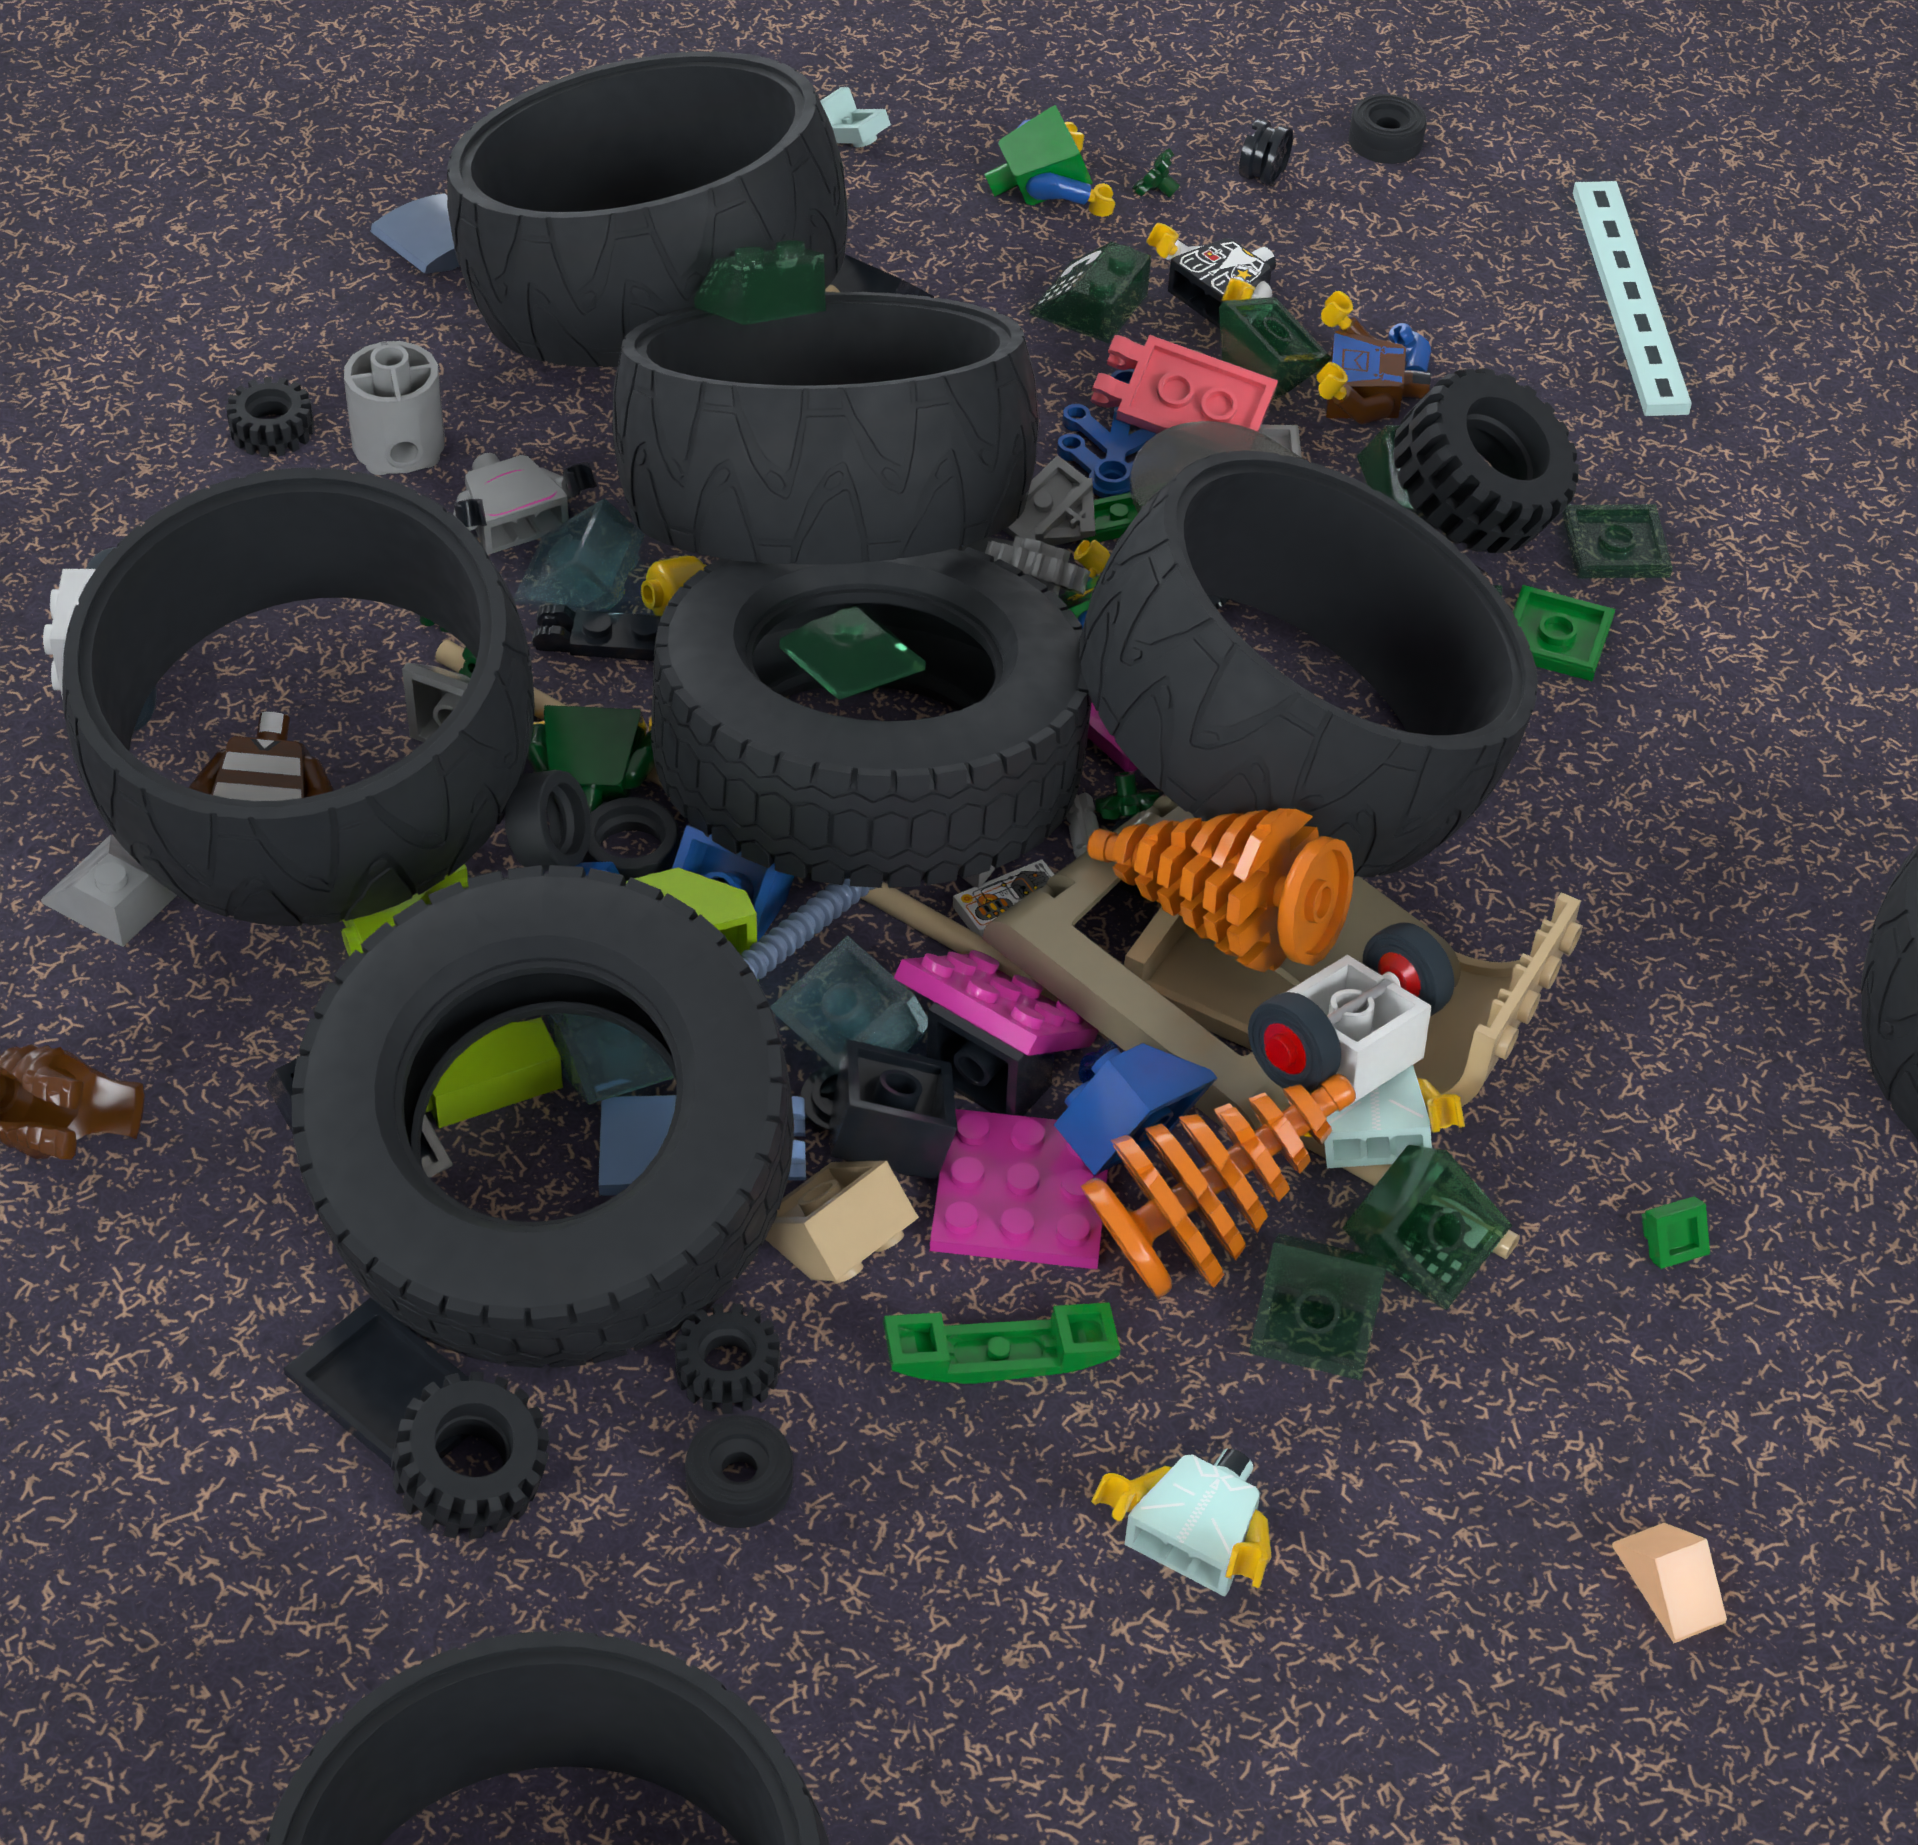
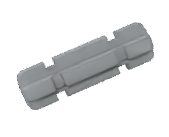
(1082, 822)

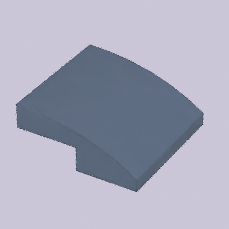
(420, 233)

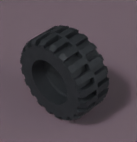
(1457, 489)

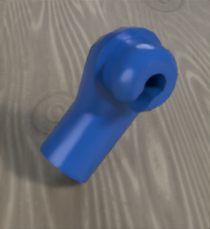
(1417, 347)

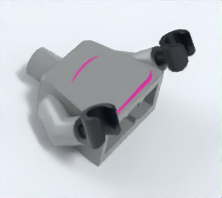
(517, 499)

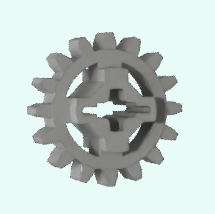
(1042, 562)

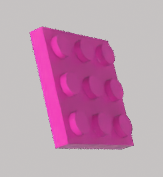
(996, 1002)
(1015, 1194)

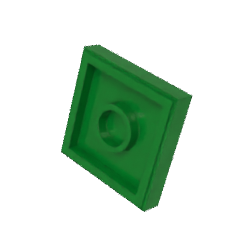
(1563, 631)

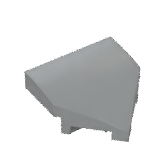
(1057, 506)

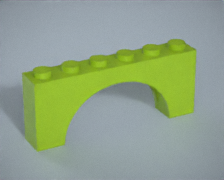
(493, 1071)

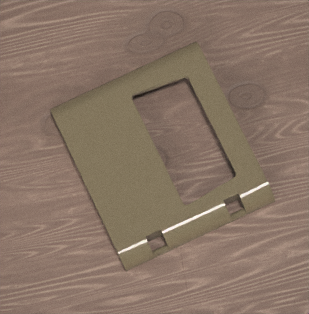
(1045, 944)

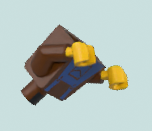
(1364, 373)

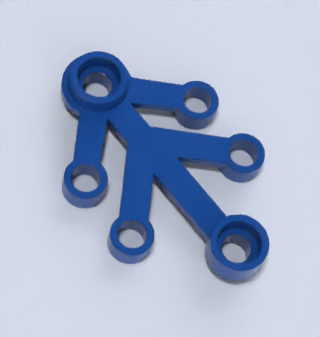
(1112, 473)

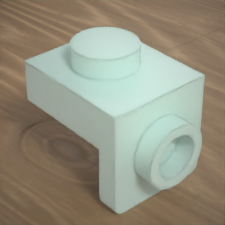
(850, 123)

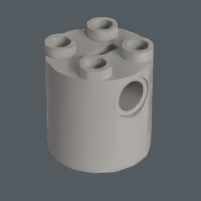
(394, 407)

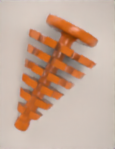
(1243, 880)
(1222, 1171)

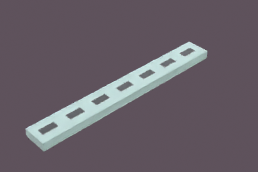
(1631, 299)

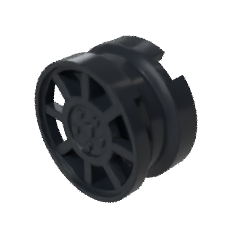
(1266, 152)

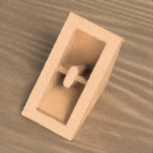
(1675, 1578)

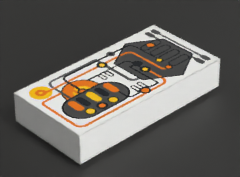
(984, 904)

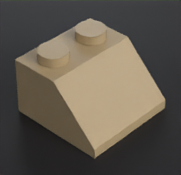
(841, 1219)

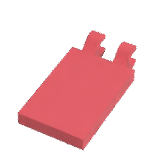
(1180, 387)

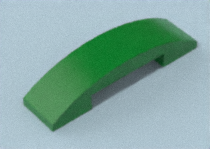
(1000, 1351)

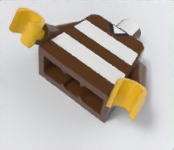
(264, 766)

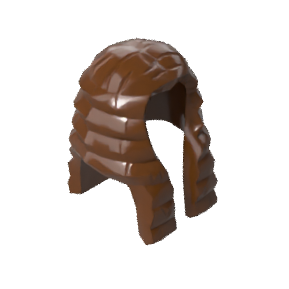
(57, 1098)

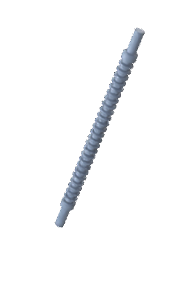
(801, 926)

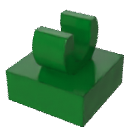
(1676, 1232)

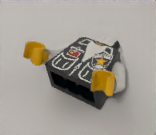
(1213, 272)

